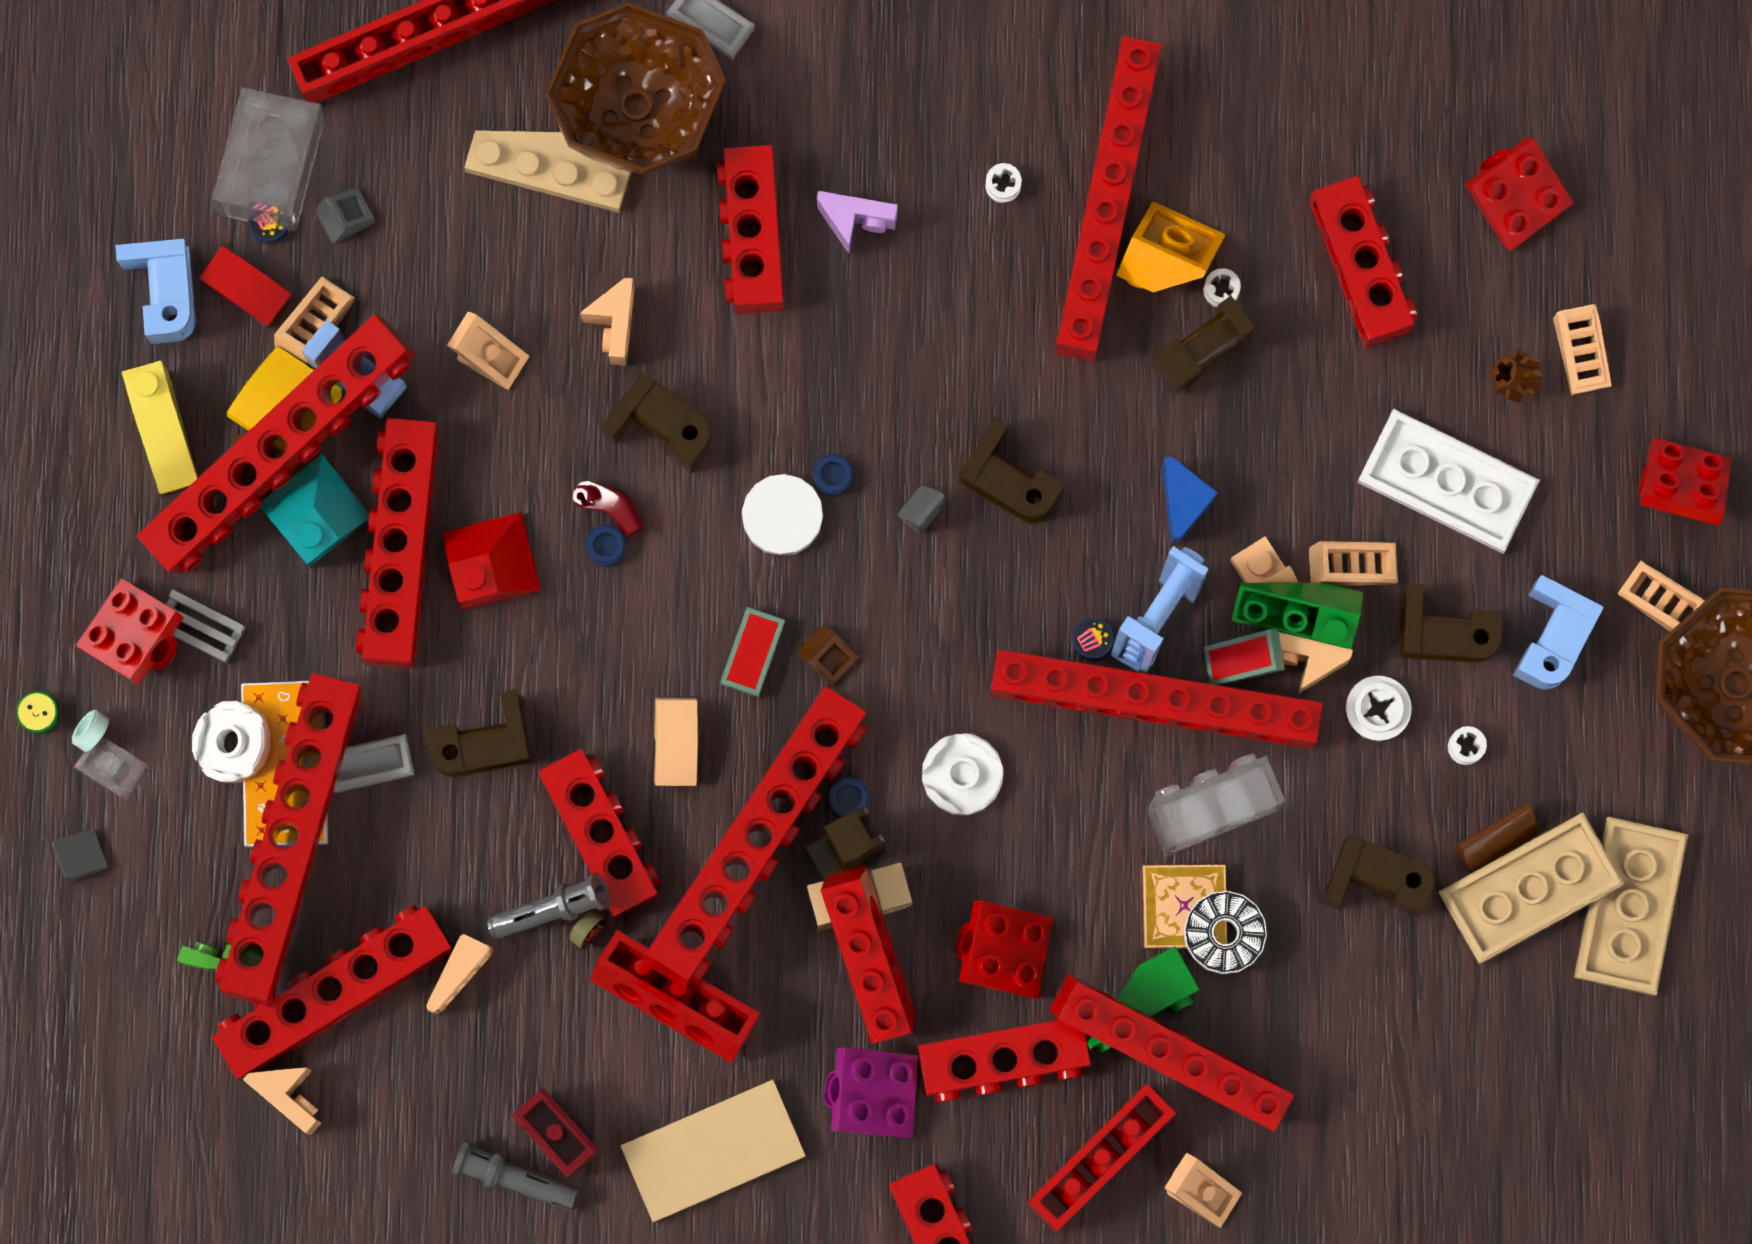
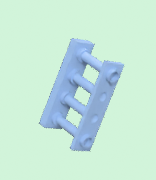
(1138, 639)

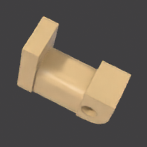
(889, 887)

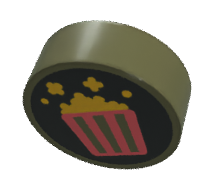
(588, 928)

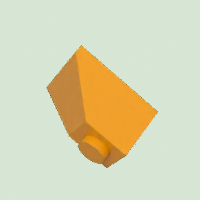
(1168, 250)

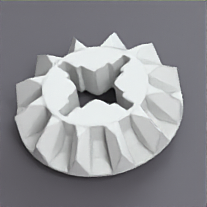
(1381, 689)

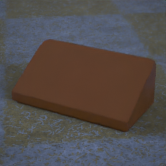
(1498, 838)

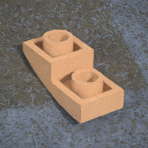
(676, 742)

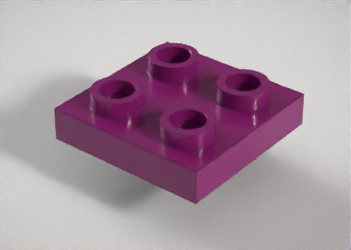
(872, 1093)

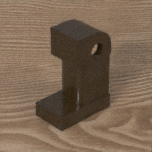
(1188, 359)
(664, 418)
(1007, 483)
(1443, 636)
(483, 747)
(845, 844)
(1380, 872)

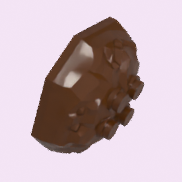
(635, 89)
(1708, 676)

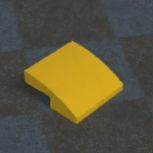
(270, 385)

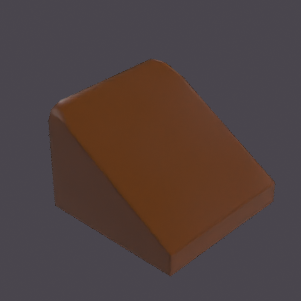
(827, 655)

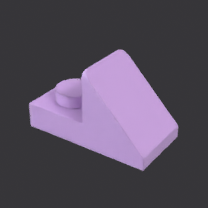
(844, 211)

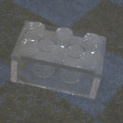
(268, 159)
(1215, 803)

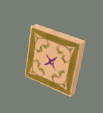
(1171, 895)

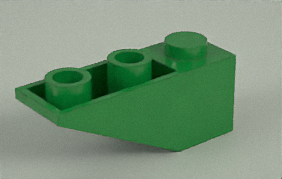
(1301, 610)
(1155, 987)

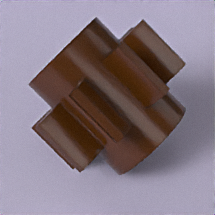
(1517, 376)

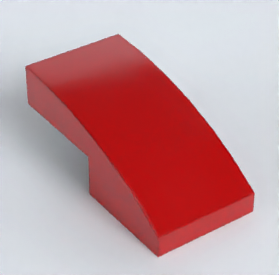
(244, 286)

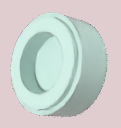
(90, 730)

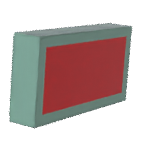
(752, 652)
(1244, 658)

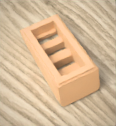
(291, 327)
(1593, 330)
(1320, 563)
(1672, 589)
(462, 965)

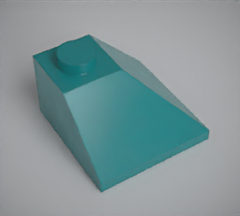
(315, 510)

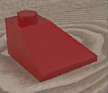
(491, 561)

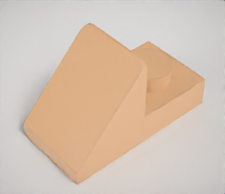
(616, 310)
(487, 351)
(1262, 565)
(1319, 658)
(277, 1089)
(1202, 1190)

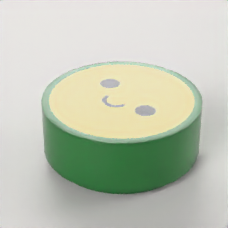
(37, 712)

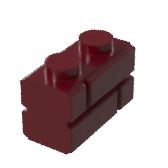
(556, 1133)

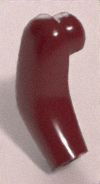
(611, 501)

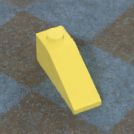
(160, 426)

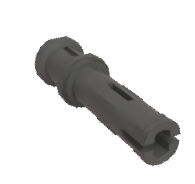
(563, 904)
(495, 1171)

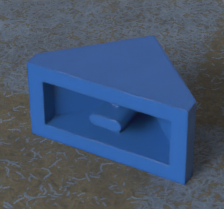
(1185, 498)

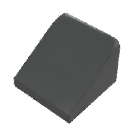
(344, 214)
(922, 508)
(80, 855)

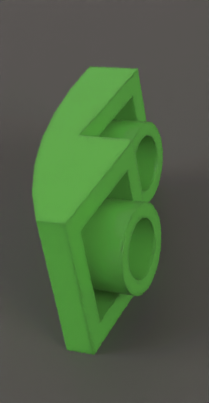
(206, 958)

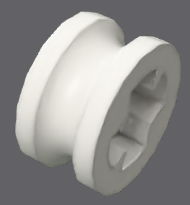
(1010, 192)
(1218, 274)
(1455, 748)

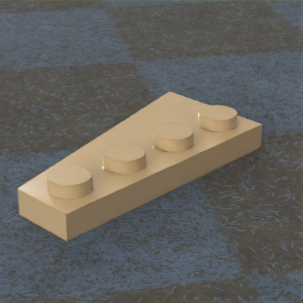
(546, 165)

